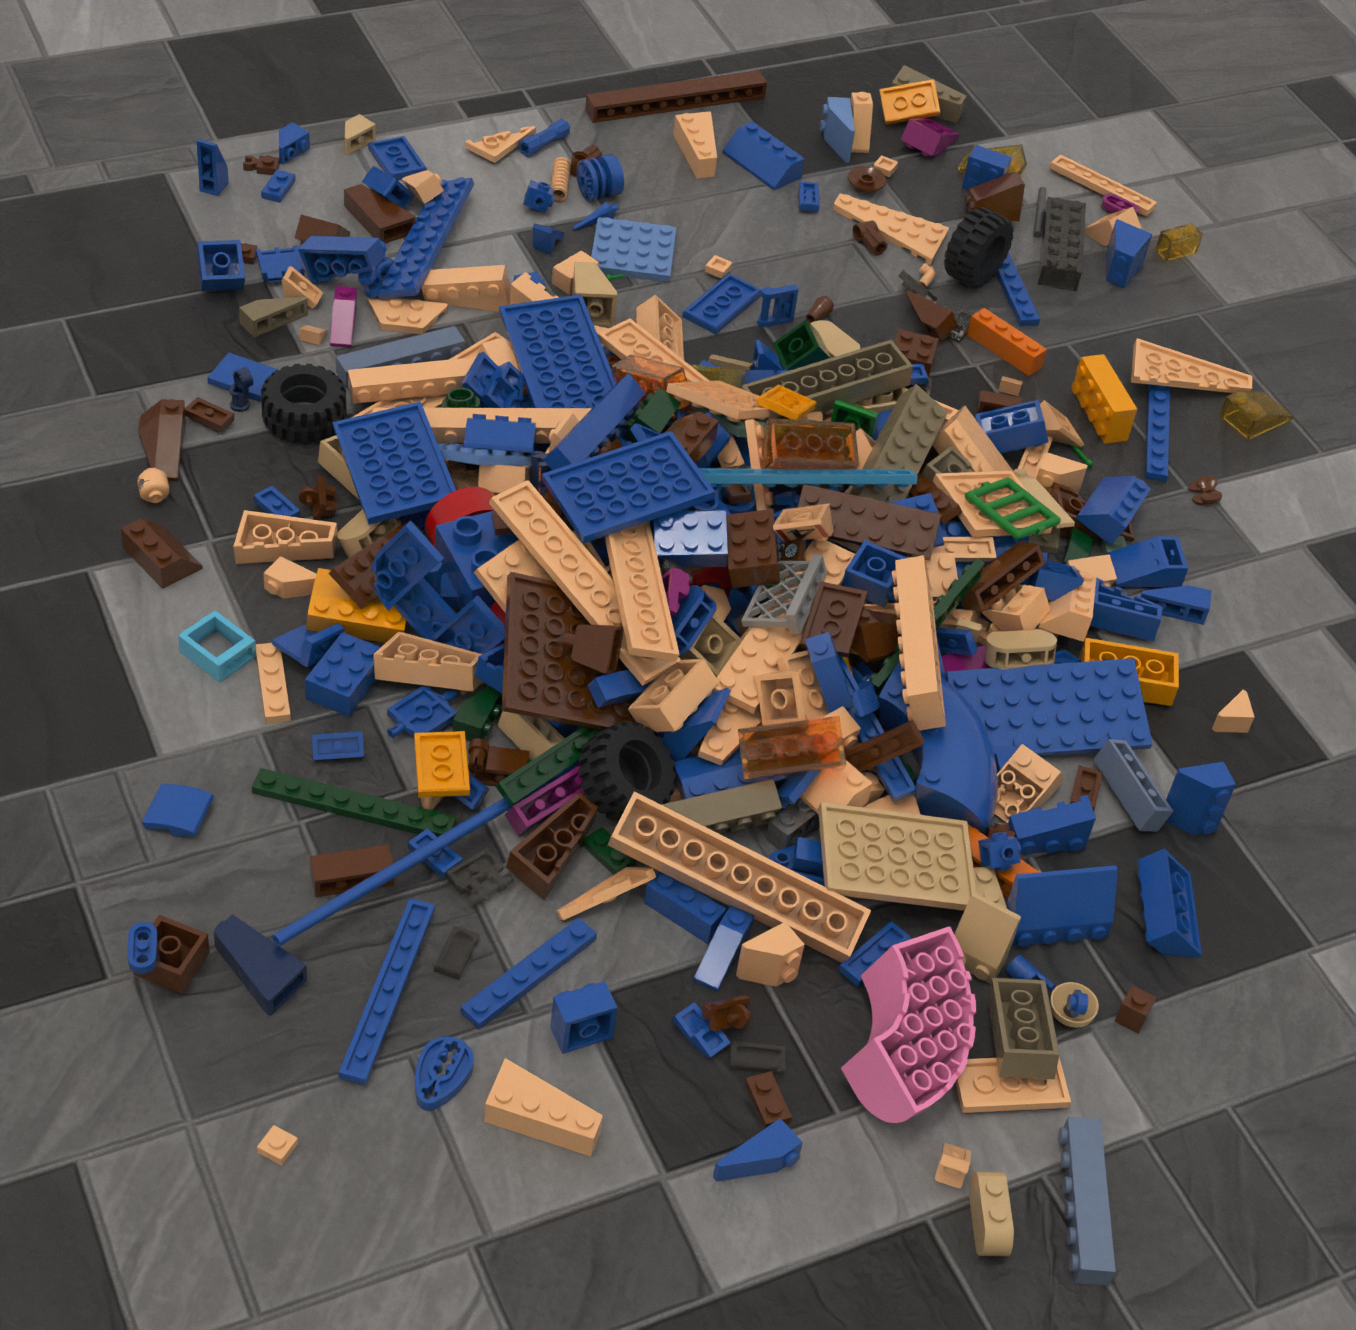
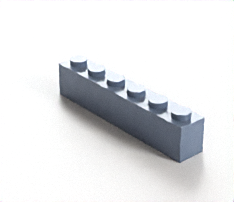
(426, 347)
(1087, 1202)

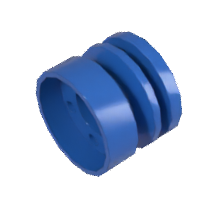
(600, 177)

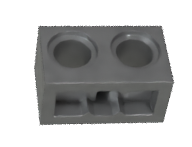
(792, 822)

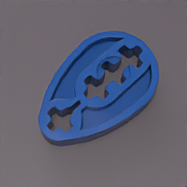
(431, 1063)

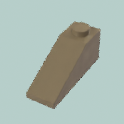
(270, 314)

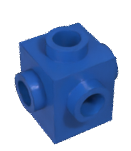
(539, 196)
(999, 851)

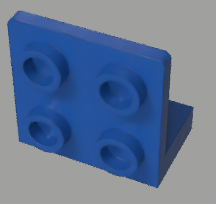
(307, 645)

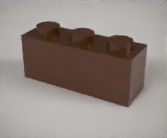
(343, 870)

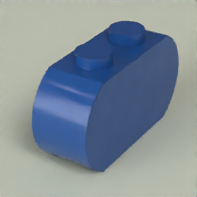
(692, 617)

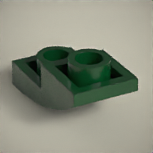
(1077, 546)

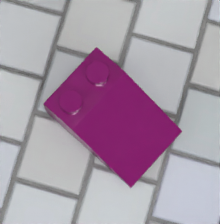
(928, 136)

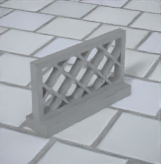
(802, 595)

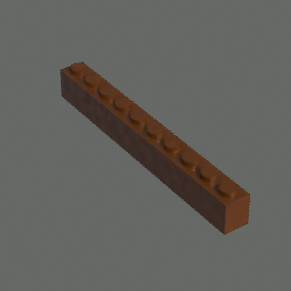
(675, 96)

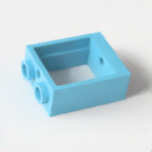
(230, 660)

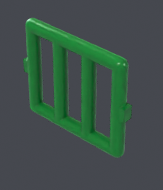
(1005, 521)

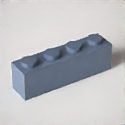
(1133, 785)

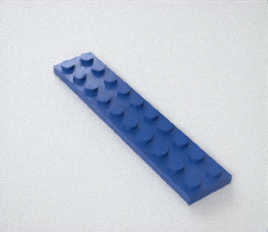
(425, 240)

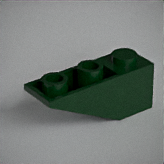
(478, 713)

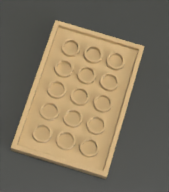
(896, 856)

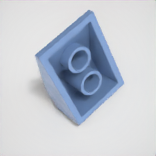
(838, 126)

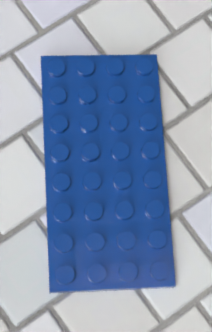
(558, 352)
(1058, 705)

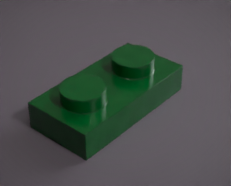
(610, 858)

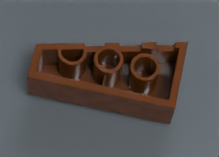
(549, 848)

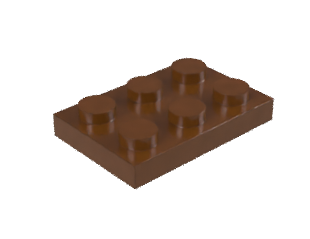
(836, 611)

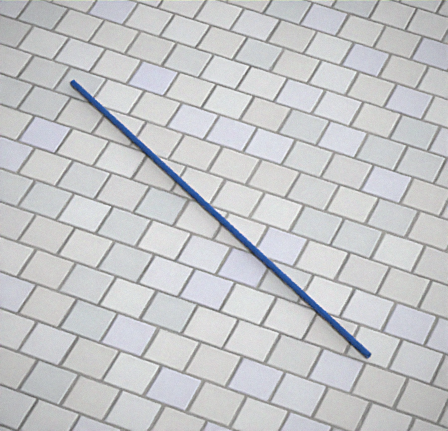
(398, 867)

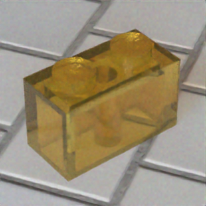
(1179, 241)

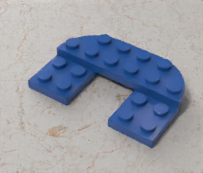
(401, 584)

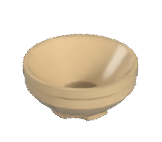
(1058, 1002)

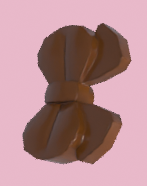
(1207, 486)

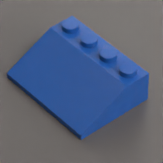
(1063, 905)

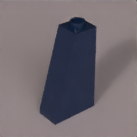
(259, 963)

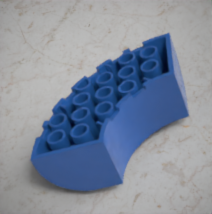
(954, 761)

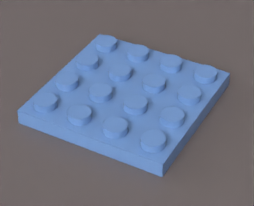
(634, 248)
(480, 456)

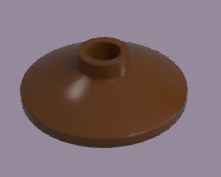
(867, 178)

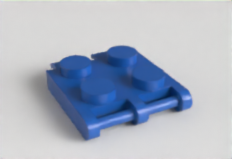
(275, 263)

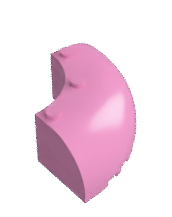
(918, 1027)

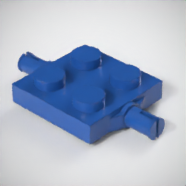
(422, 712)

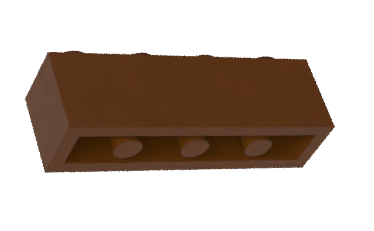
(1004, 575)

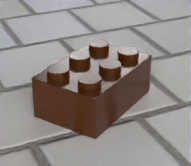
(752, 548)

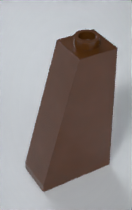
(378, 214)

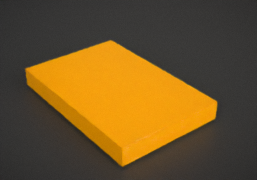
(909, 101)
(786, 402)
(441, 764)

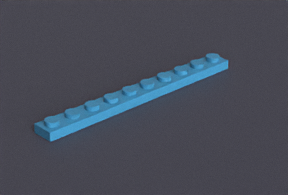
(814, 477)

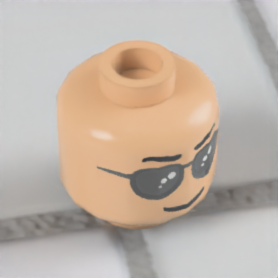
(153, 485)

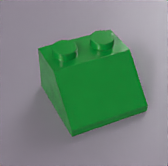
(851, 413)

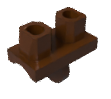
(319, 498)
(727, 1013)

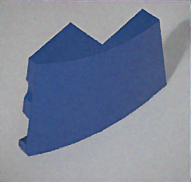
(495, 384)

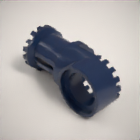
(240, 389)

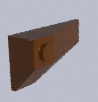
(163, 435)
(1072, 505)
(876, 635)

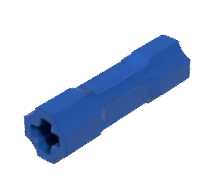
(535, 142)

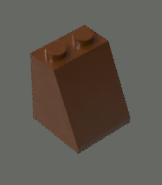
(1000, 195)

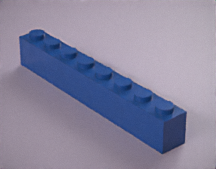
(597, 424)

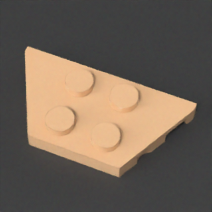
(406, 314)

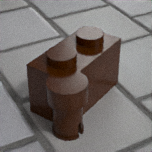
(494, 762)

